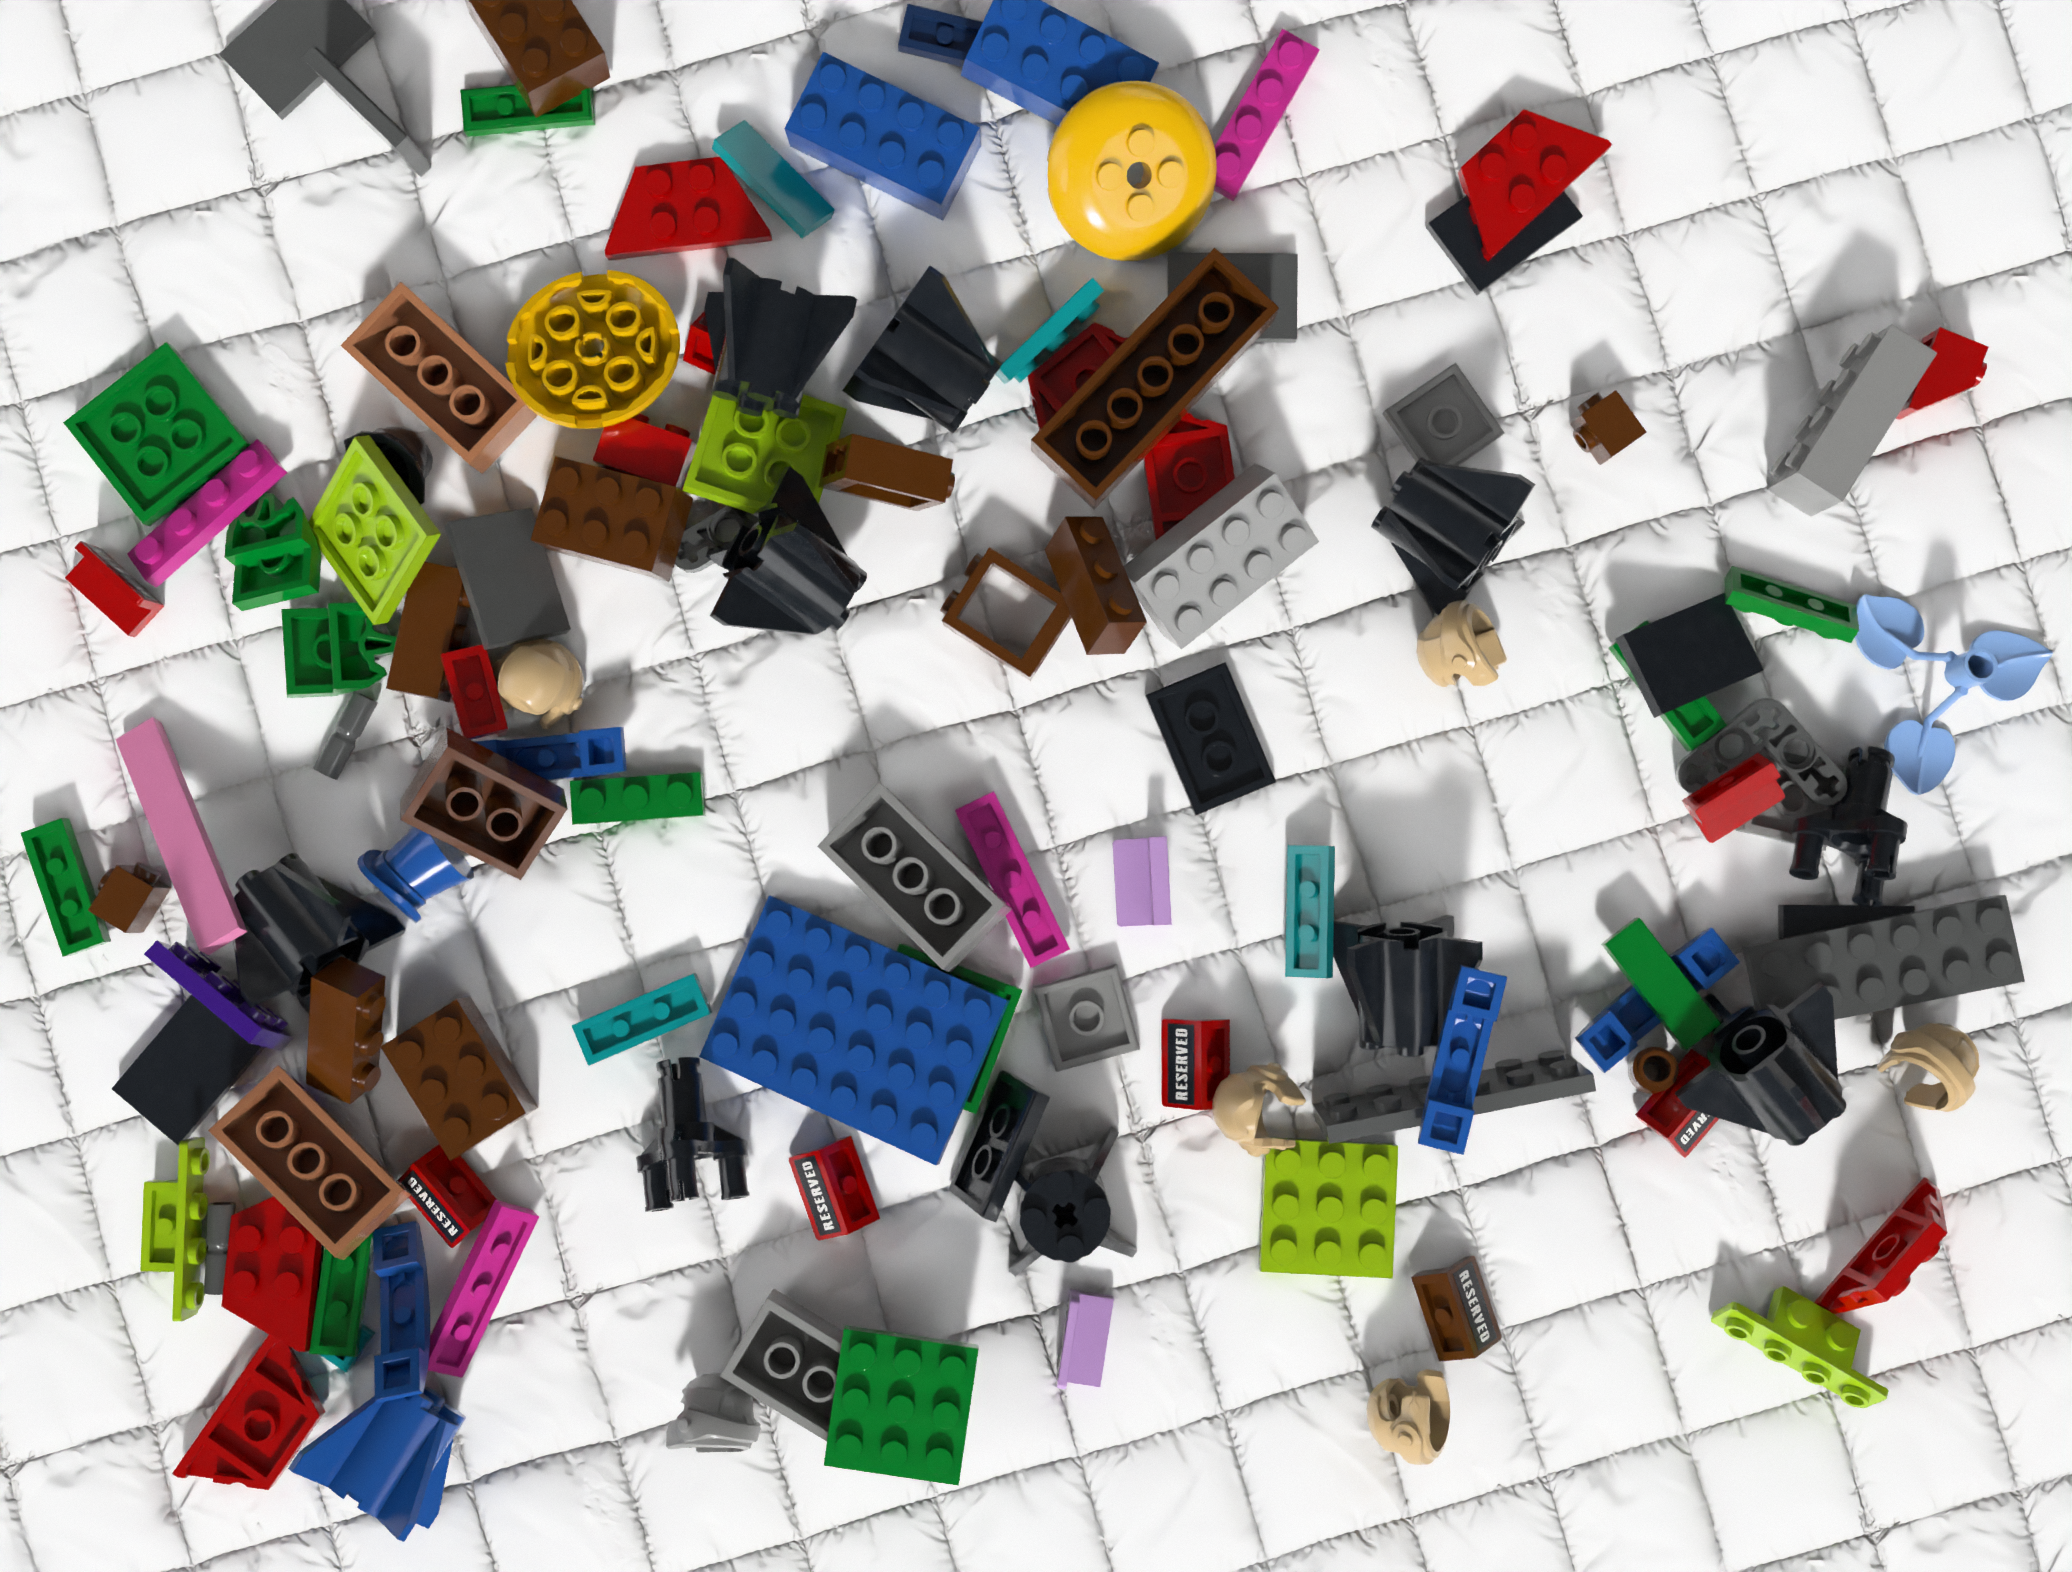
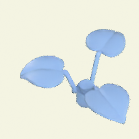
(1997, 661)

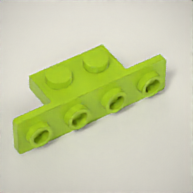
(174, 1227)
(1806, 1341)

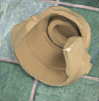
(1460, 644)
(540, 679)
(1944, 1053)
(1240, 1102)
(1411, 1418)

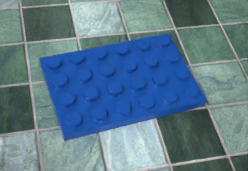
(854, 1029)

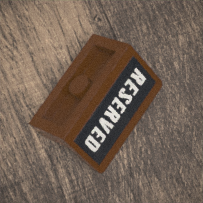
(1457, 1310)

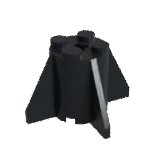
(769, 339)
(926, 358)
(1451, 524)
(787, 567)
(299, 928)
(1402, 979)
(1772, 1068)
(1072, 1233)

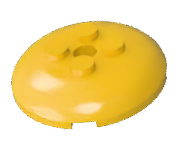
(1091, 162)
(587, 316)

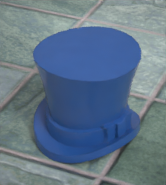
(415, 870)

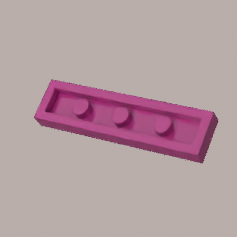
(1261, 111)
(206, 513)
(1012, 879)
(479, 1287)

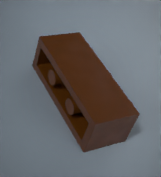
(1095, 585)
(429, 625)
(345, 1029)

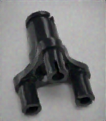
(1856, 827)
(686, 1137)

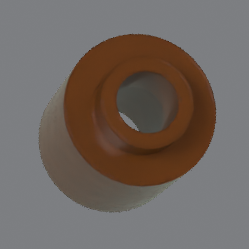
(1665, 1064)

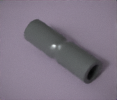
(343, 739)
(217, 1239)

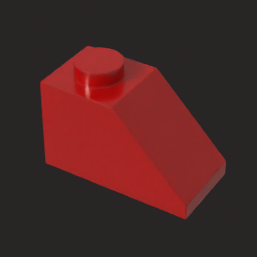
(1951, 372)

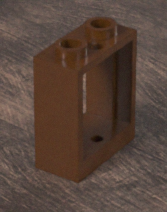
(886, 473)
(1045, 639)

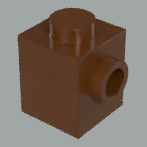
(1605, 426)
(129, 897)

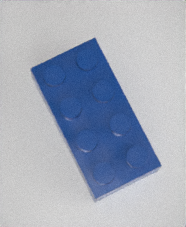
(1047, 58)
(883, 136)

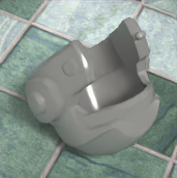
(714, 1417)

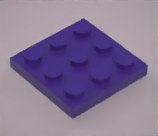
(221, 995)

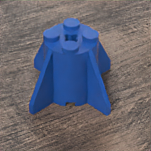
(387, 1459)

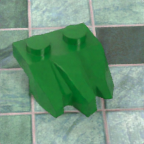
(272, 554)
(331, 650)

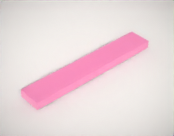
(181, 836)

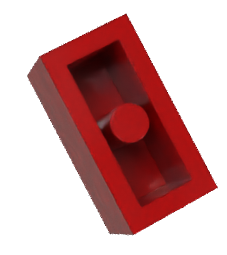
(646, 451)

